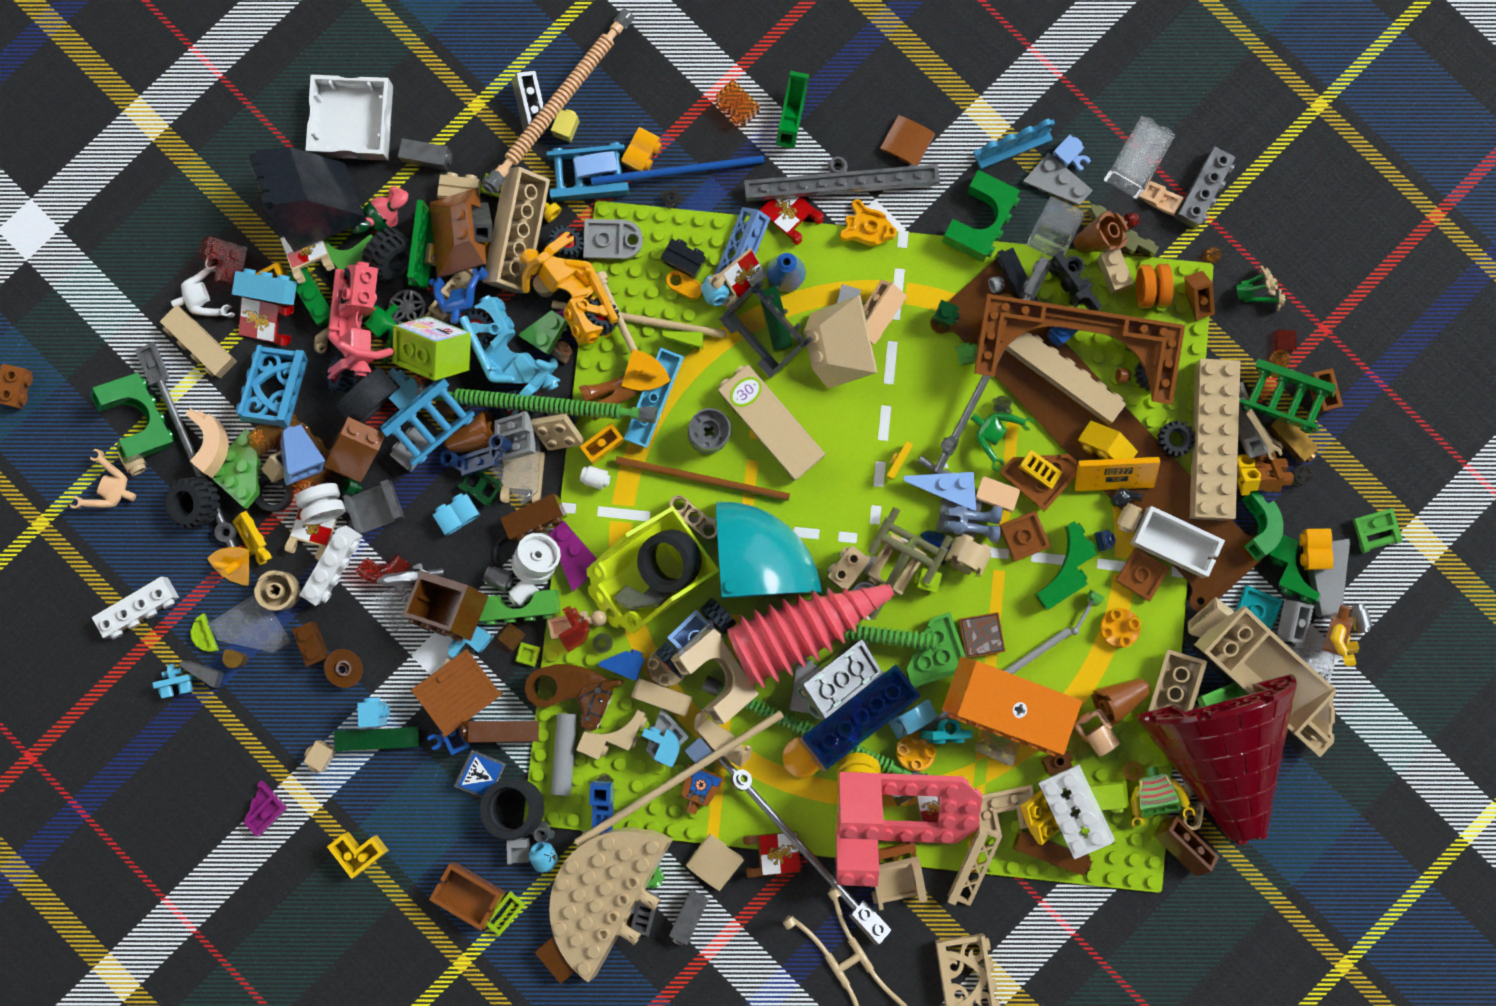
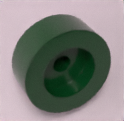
(350, 487)

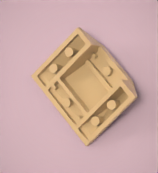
(840, 343)

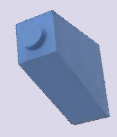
(299, 455)

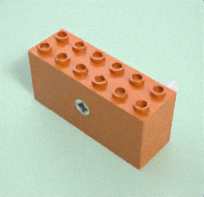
(1011, 706)

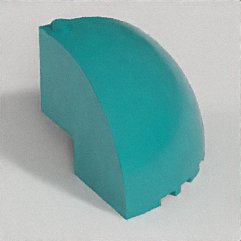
(761, 555)

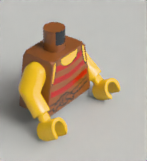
(1338, 637)

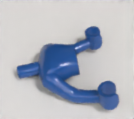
(459, 299)

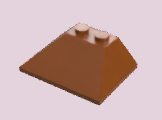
(454, 233)

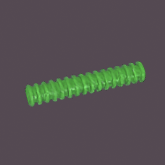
(893, 637)

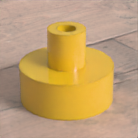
(551, 211)

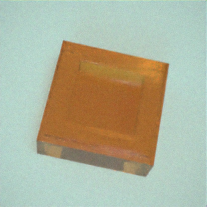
(511, 636)

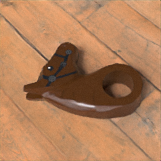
(577, 682)

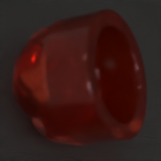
(1133, 219)

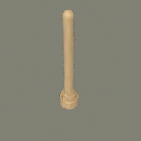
(621, 324)

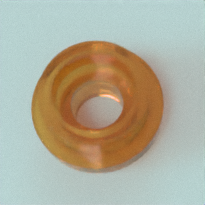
(1139, 771)

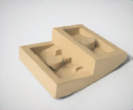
(714, 862)

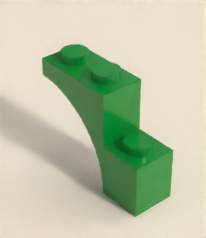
(792, 110)
(1291, 581)

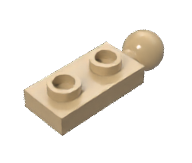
(561, 624)

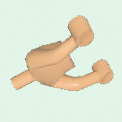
(110, 487)

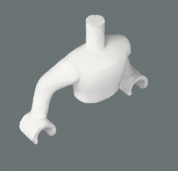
(196, 295)

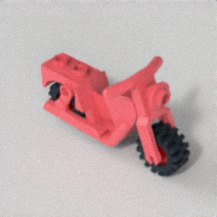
(356, 289)

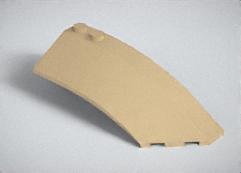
(1253, 654)

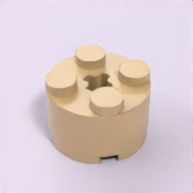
(968, 555)
(267, 586)

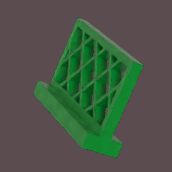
(418, 271)

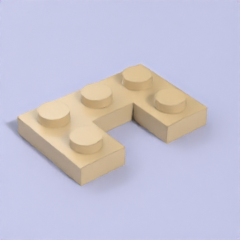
(1004, 801)

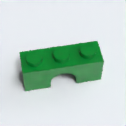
(313, 298)

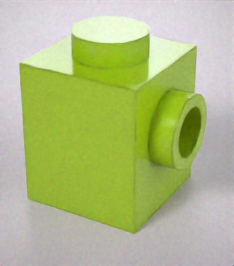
(934, 584)

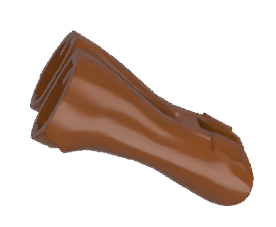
(597, 391)

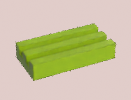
(516, 899)

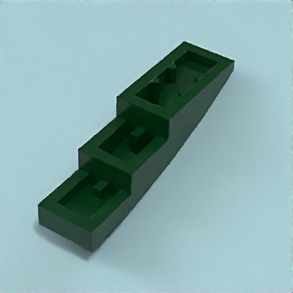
(376, 738)

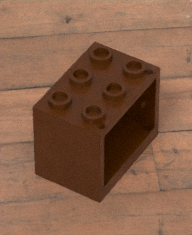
(445, 606)

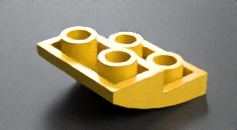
(1039, 818)

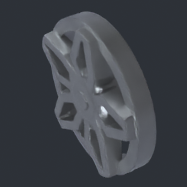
(407, 307)

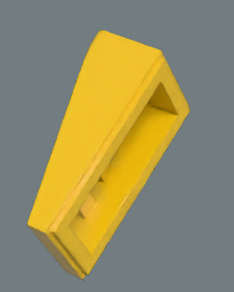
(1038, 459)

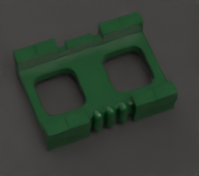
(477, 490)

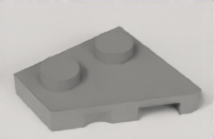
(663, 723)

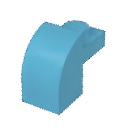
(407, 388)
(479, 641)
(913, 719)
(669, 745)

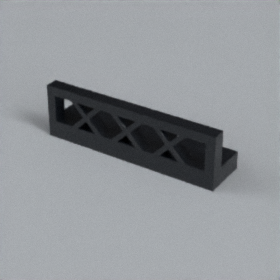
(1012, 272)

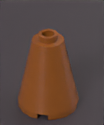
(1102, 234)
(472, 436)
(1120, 698)

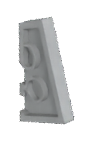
(1057, 180)

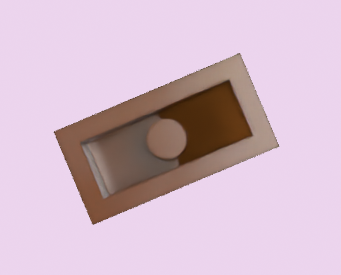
(1200, 294)

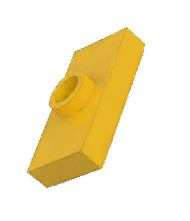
(898, 459)

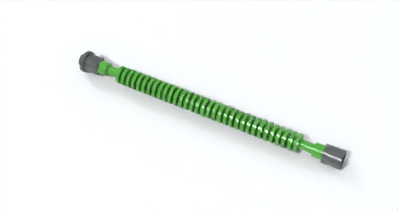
(547, 405)
(715, 688)

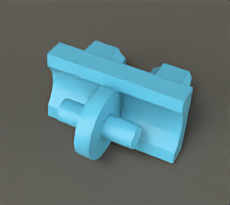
(165, 686)

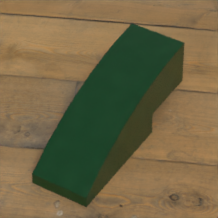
(778, 334)

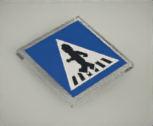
(479, 773)

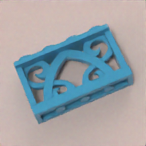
(254, 379)

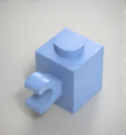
(1069, 152)

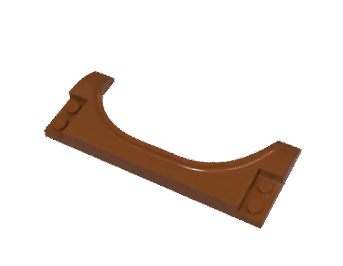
(1152, 341)

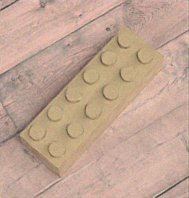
(515, 227)

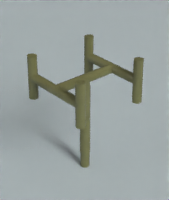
(907, 551)

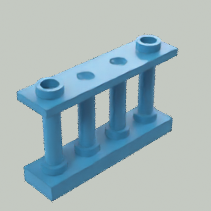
(580, 191)
(408, 414)

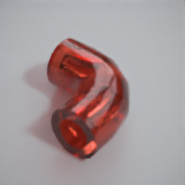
(373, 572)

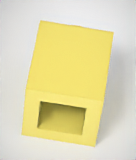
(565, 125)

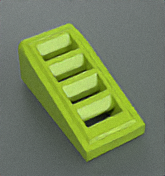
(688, 339)

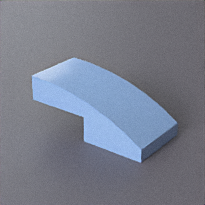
(595, 164)

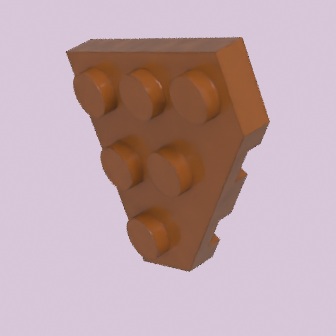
(1033, 489)

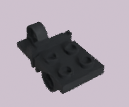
(1072, 282)

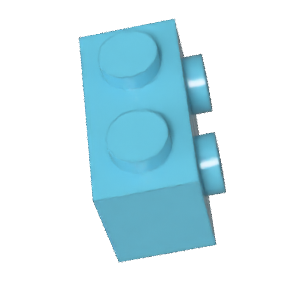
(372, 712)

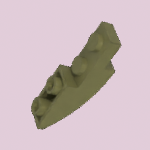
(1134, 242)

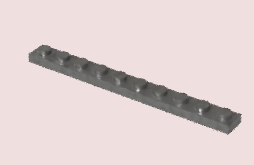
(842, 182)

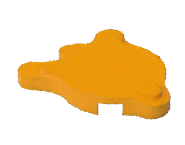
(867, 226)

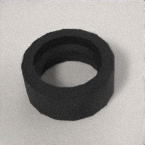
(289, 495)

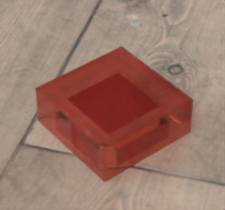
(1286, 340)

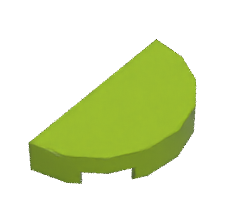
(202, 634)

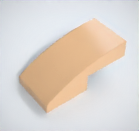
(1160, 198)

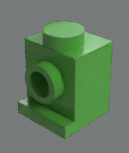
(966, 353)

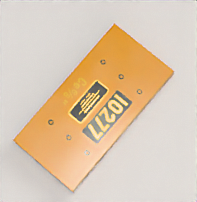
(1116, 474)

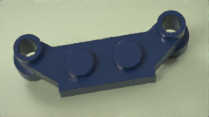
(478, 460)

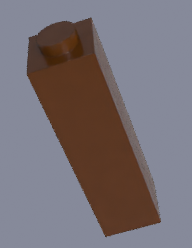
(500, 731)
(1051, 853)

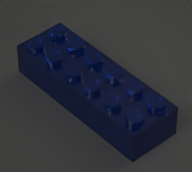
(859, 718)

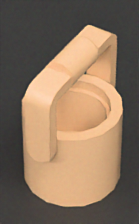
(1101, 737)

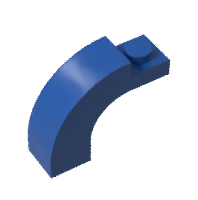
(602, 802)

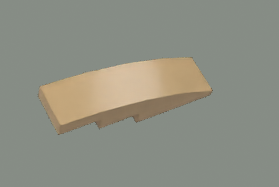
(458, 281)

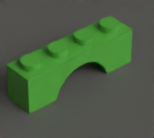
(544, 603)

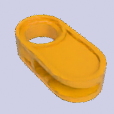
(688, 287)

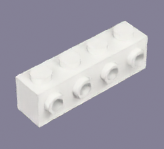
(331, 565)
(135, 608)

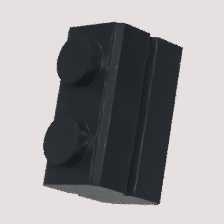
(683, 259)

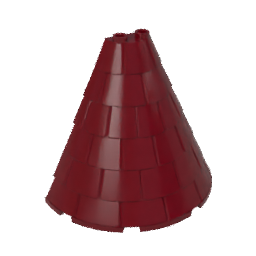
(1230, 753)

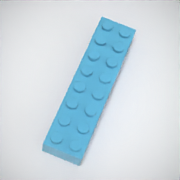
(642, 432)

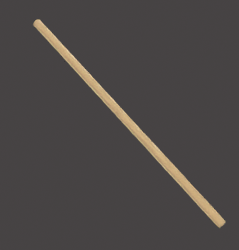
(679, 778)

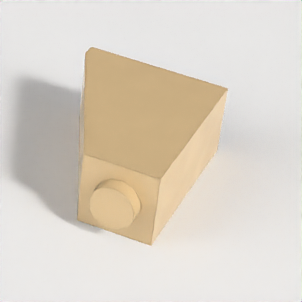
(1208, 617)

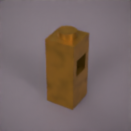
(1294, 441)

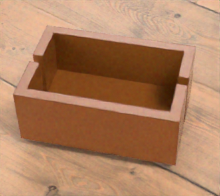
(467, 895)

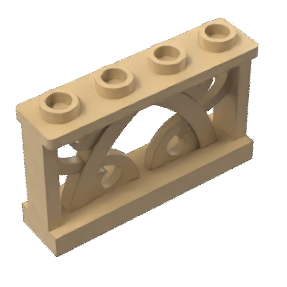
(946, 958)

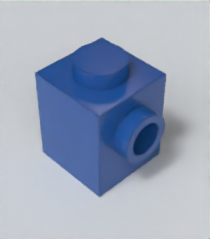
(1059, 336)

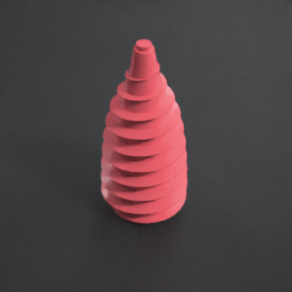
(801, 630)

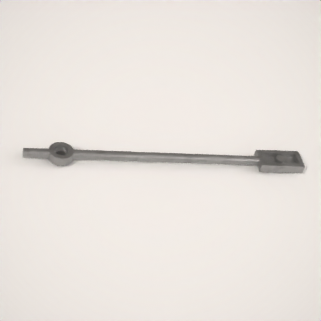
(156, 375)
(950, 444)
(862, 913)

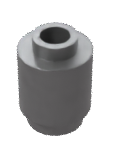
(498, 578)
(1361, 619)

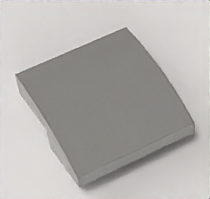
(520, 432)

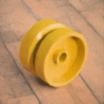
(858, 763)

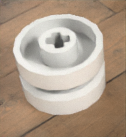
(319, 504)
(535, 558)

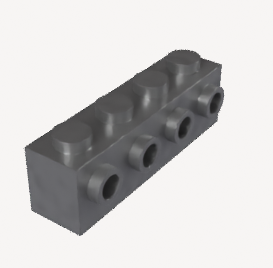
(1204, 188)

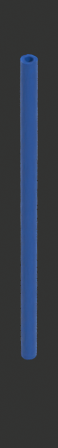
(677, 170)

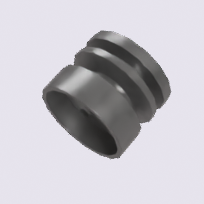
(706, 420)

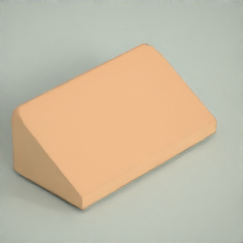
(997, 494)

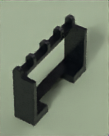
(734, 324)

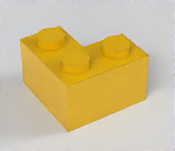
(1106, 442)
(355, 857)

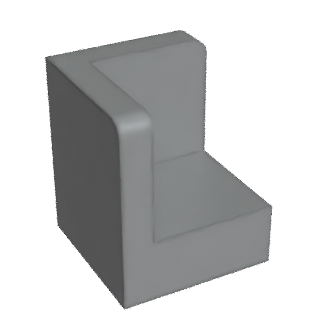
(518, 850)

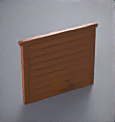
(456, 692)

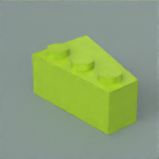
(1109, 796)

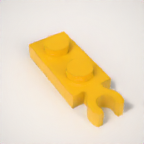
(251, 537)

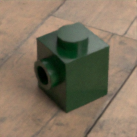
(946, 314)

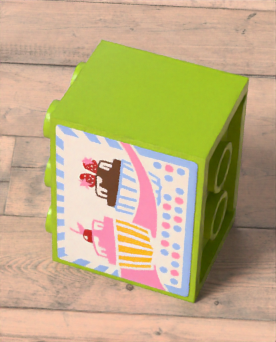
(431, 348)

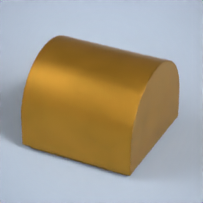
(234, 659)

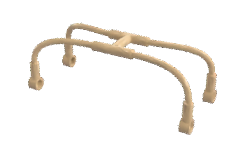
(859, 954)

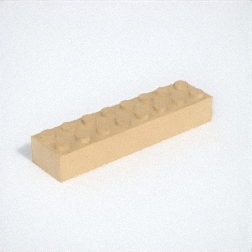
(1216, 439)

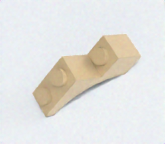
(595, 744)

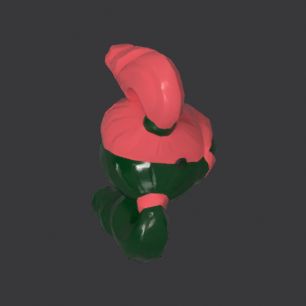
(380, 209)

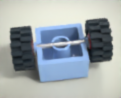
(691, 628)

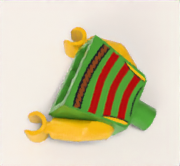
(1158, 796)

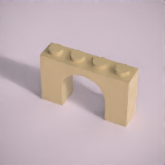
(737, 687)

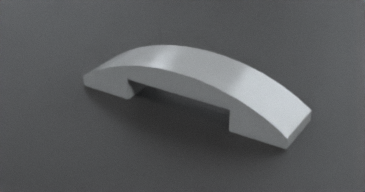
(1247, 433)

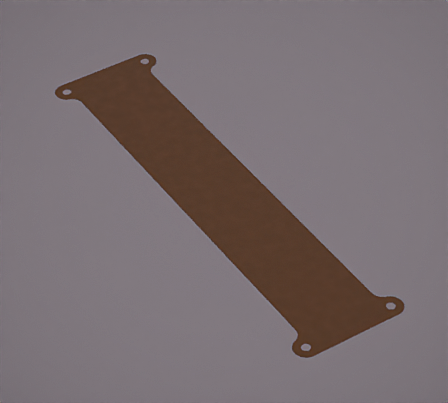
(1067, 421)

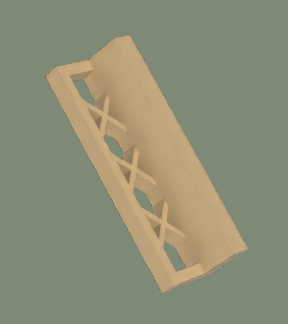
(969, 863)

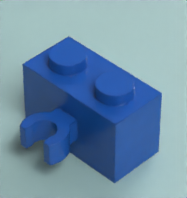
(453, 742)

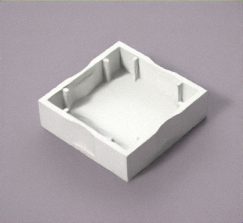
(349, 117)

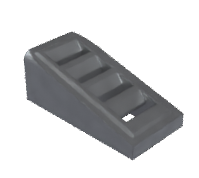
(208, 675)
(643, 930)

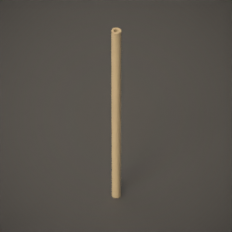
(660, 323)

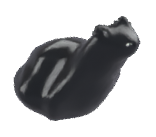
(1123, 496)

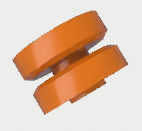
(1154, 286)

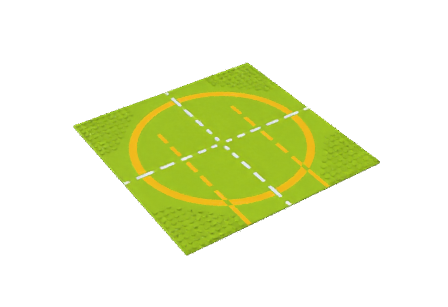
(843, 504)

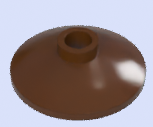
(348, 662)

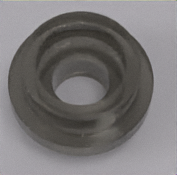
(609, 643)

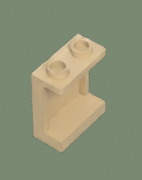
(899, 881)

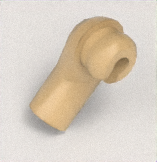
(321, 341)

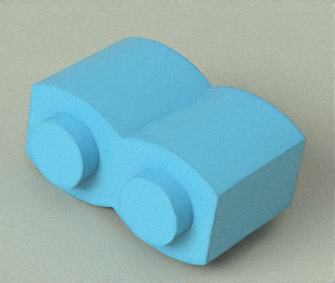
(456, 514)

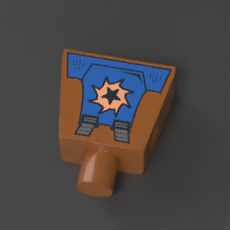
(700, 789)

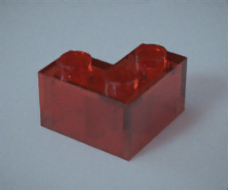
(228, 256)

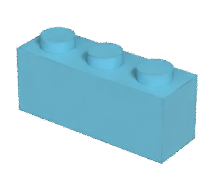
(264, 286)

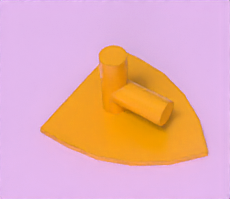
(644, 372)
(232, 564)

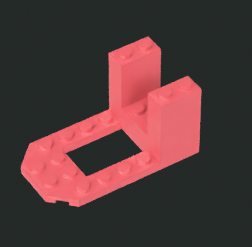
(862, 823)

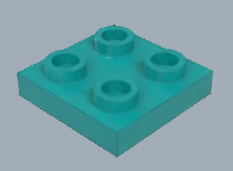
(945, 735)

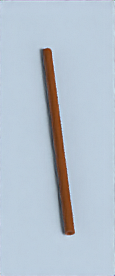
(702, 478)

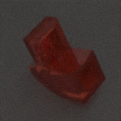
(578, 633)

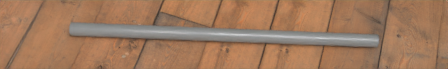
(1014, 668)

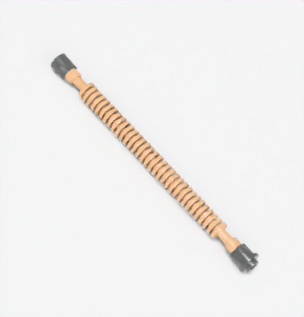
(557, 101)

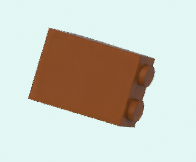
(354, 449)

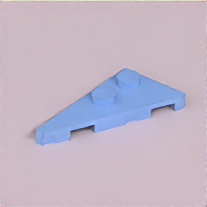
(954, 487)

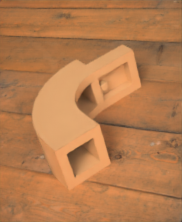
(215, 443)

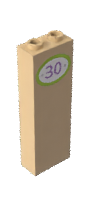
(770, 422)

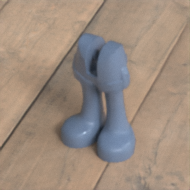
(993, 516)

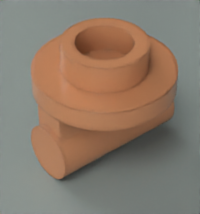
(562, 351)

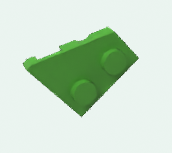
(545, 331)

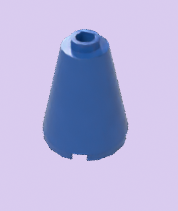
(786, 272)

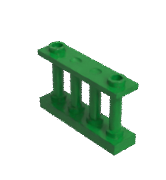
(1286, 376)

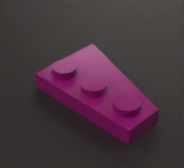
(574, 555)

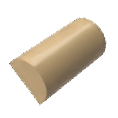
(1178, 681)

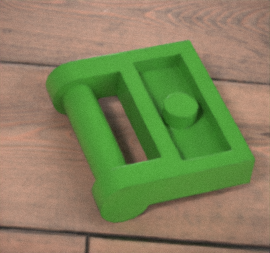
(1374, 524)

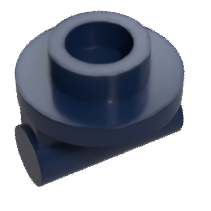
(1105, 540)

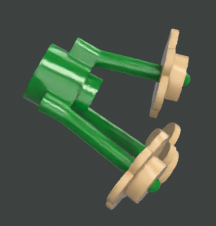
(1247, 289)

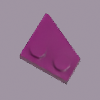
(264, 810)

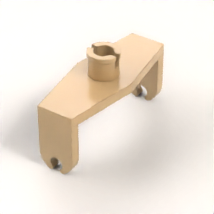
(717, 737)

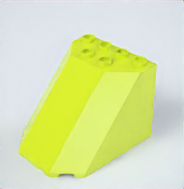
(619, 568)

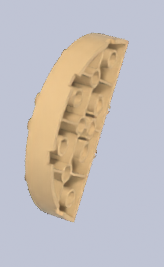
(599, 892)

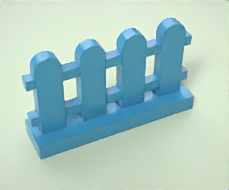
(1014, 144)

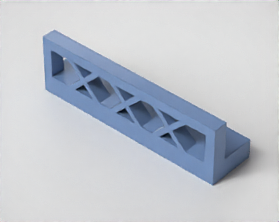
(752, 235)

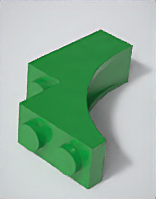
(1068, 578)

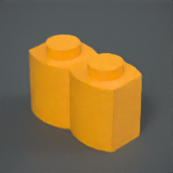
(641, 150)
(1316, 549)

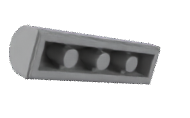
(564, 754)

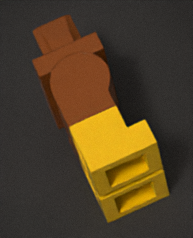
(1262, 474)

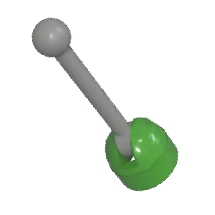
(1093, 599)

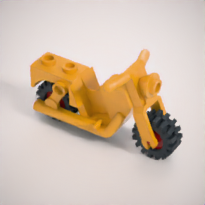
(558, 269)

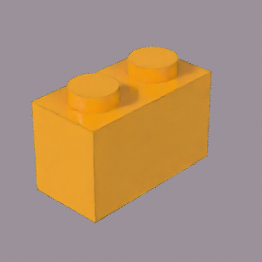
(602, 443)

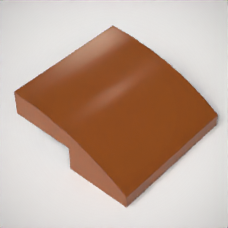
(907, 141)

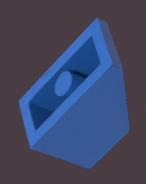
(626, 664)

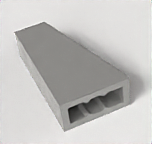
(1331, 582)

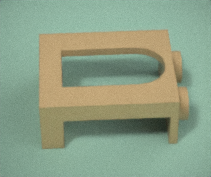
(900, 585)

